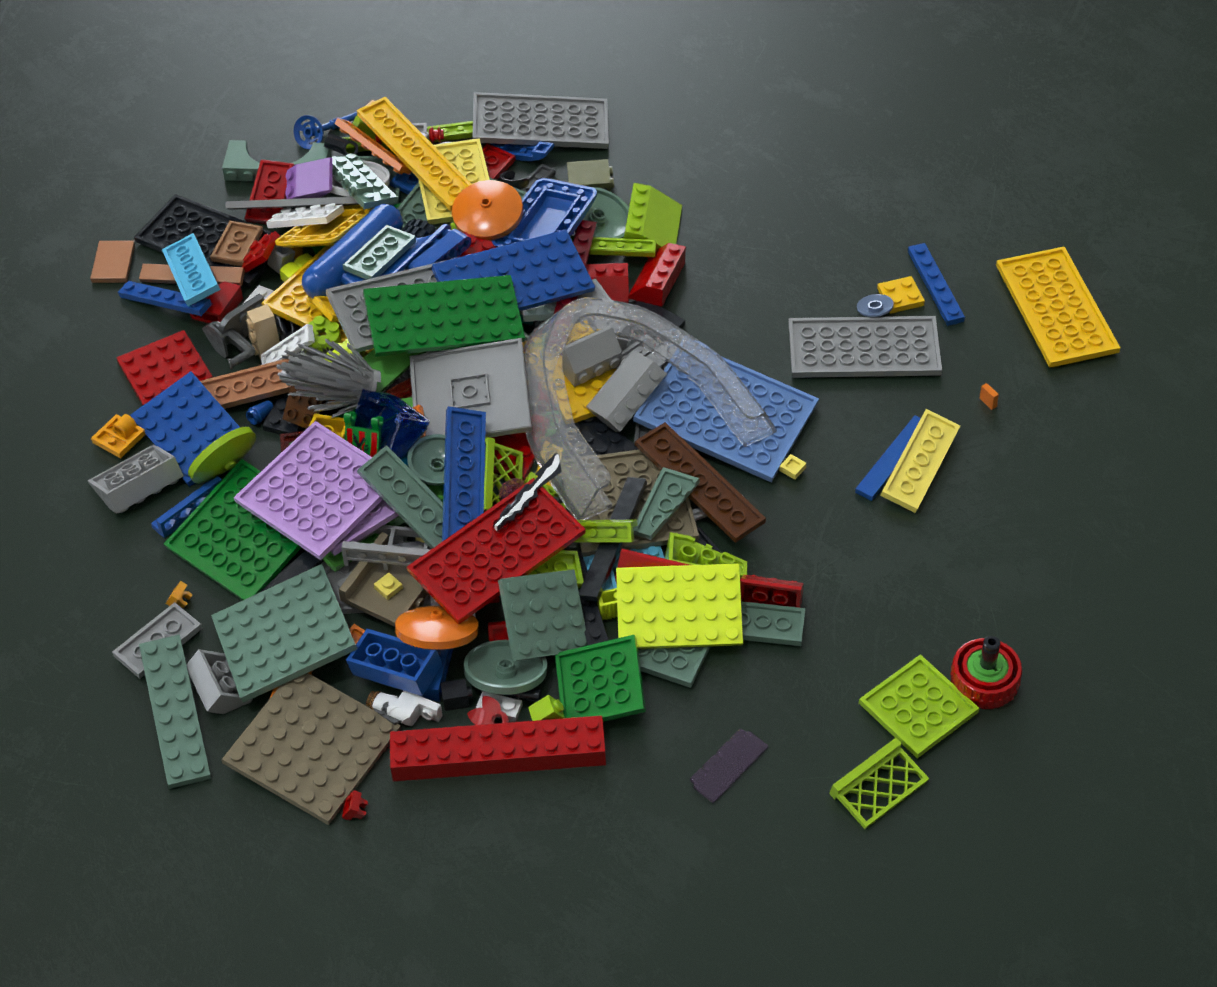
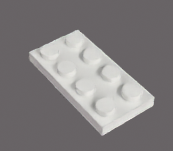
(305, 216)

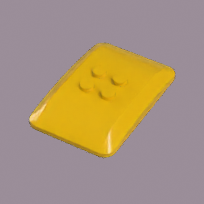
(323, 234)

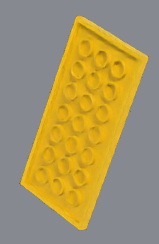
(1057, 307)

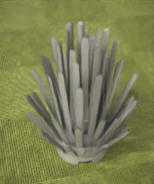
(330, 379)

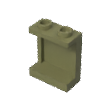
(591, 173)

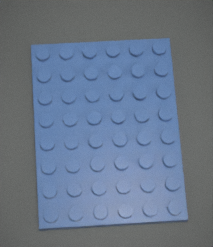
(696, 420)

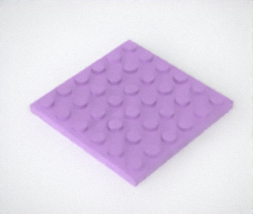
(312, 491)

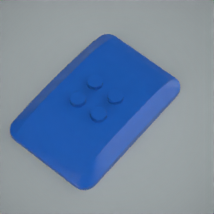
(550, 208)

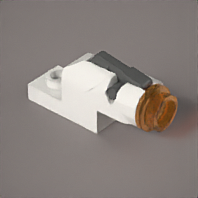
(405, 708)

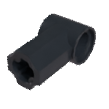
(339, 144)

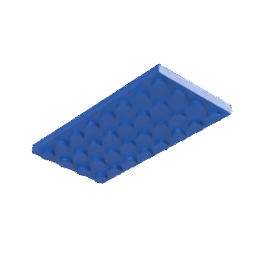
(540, 269)

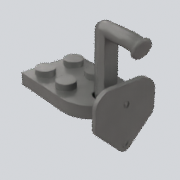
(233, 331)

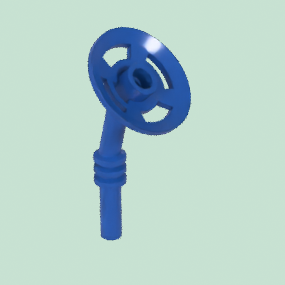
(309, 132)

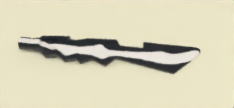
(529, 492)

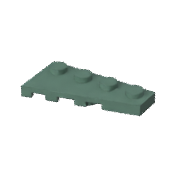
(664, 499)

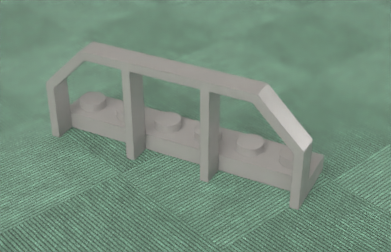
(384, 554)

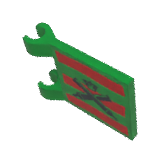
(364, 438)

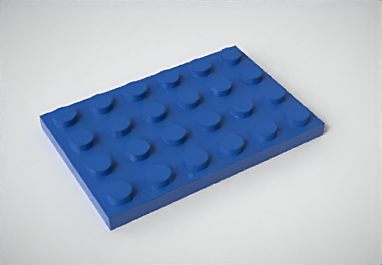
(184, 421)

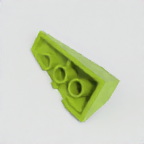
(685, 550)

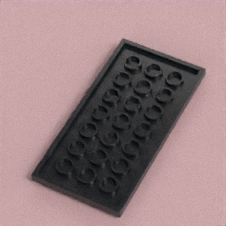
(183, 217)

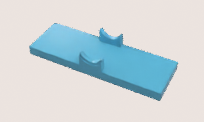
(190, 269)

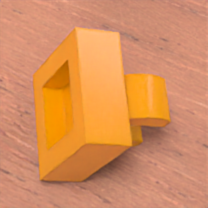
(177, 594)

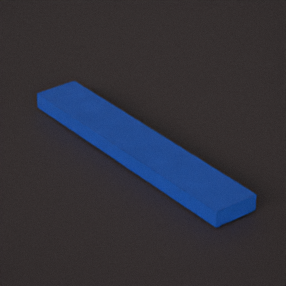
(882, 470)

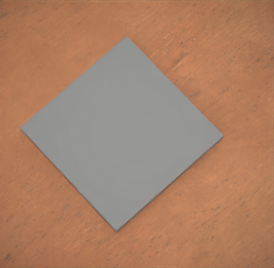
(474, 378)

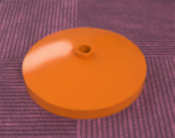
(487, 209)
(434, 628)

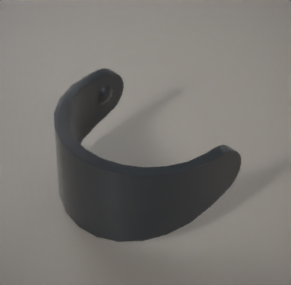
(519, 184)

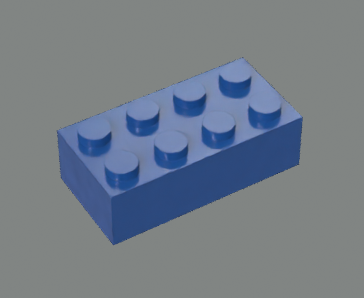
(393, 662)

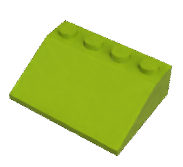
(652, 216)

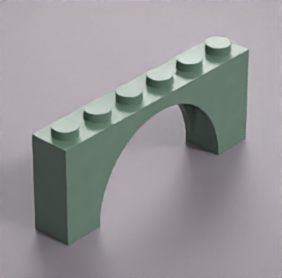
(241, 167)

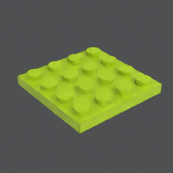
(918, 706)

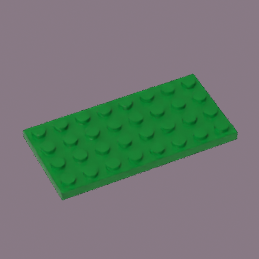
(442, 315)

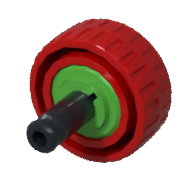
(987, 672)

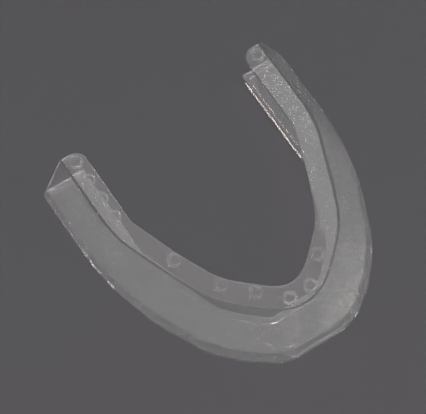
(550, 411)

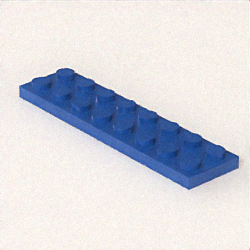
(463, 468)

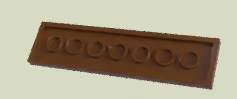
(713, 493)

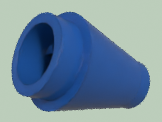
(259, 412)

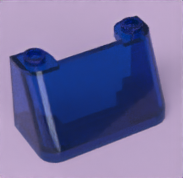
(401, 424)

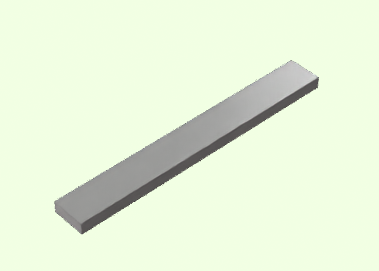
(283, 203)

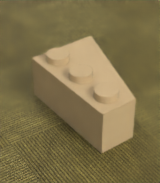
(262, 329)

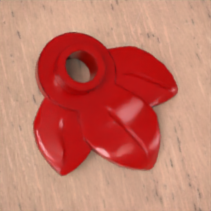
(488, 713)

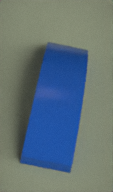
(527, 152)

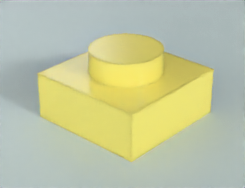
(792, 466)
(388, 586)

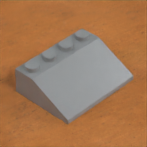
(136, 478)

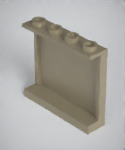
(360, 592)

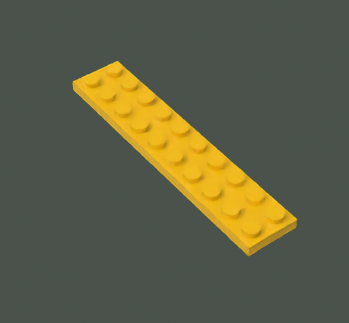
(414, 150)

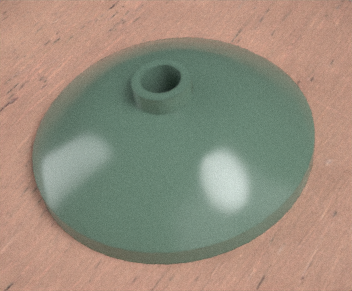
(425, 456)

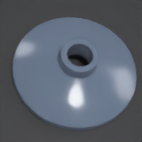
(875, 305)

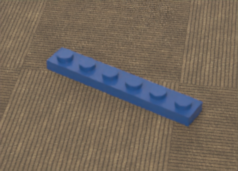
(936, 284)
(162, 298)

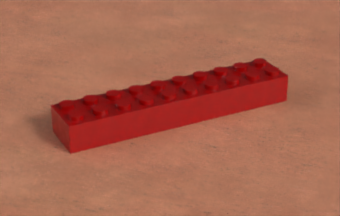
(497, 748)

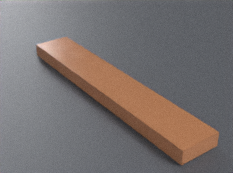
(162, 274)

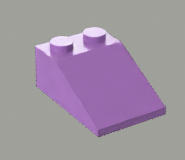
(309, 179)

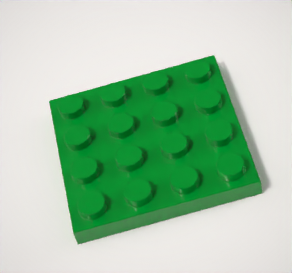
(601, 680)

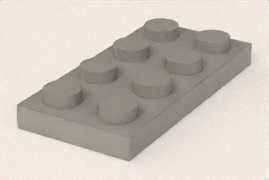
(168, 623)

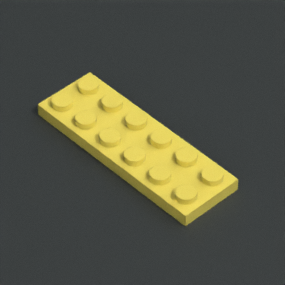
(920, 460)

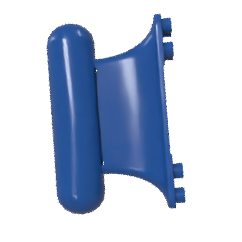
(328, 269)

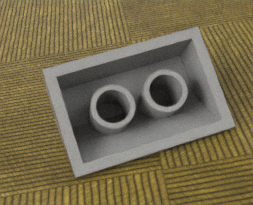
(591, 356)
(214, 682)

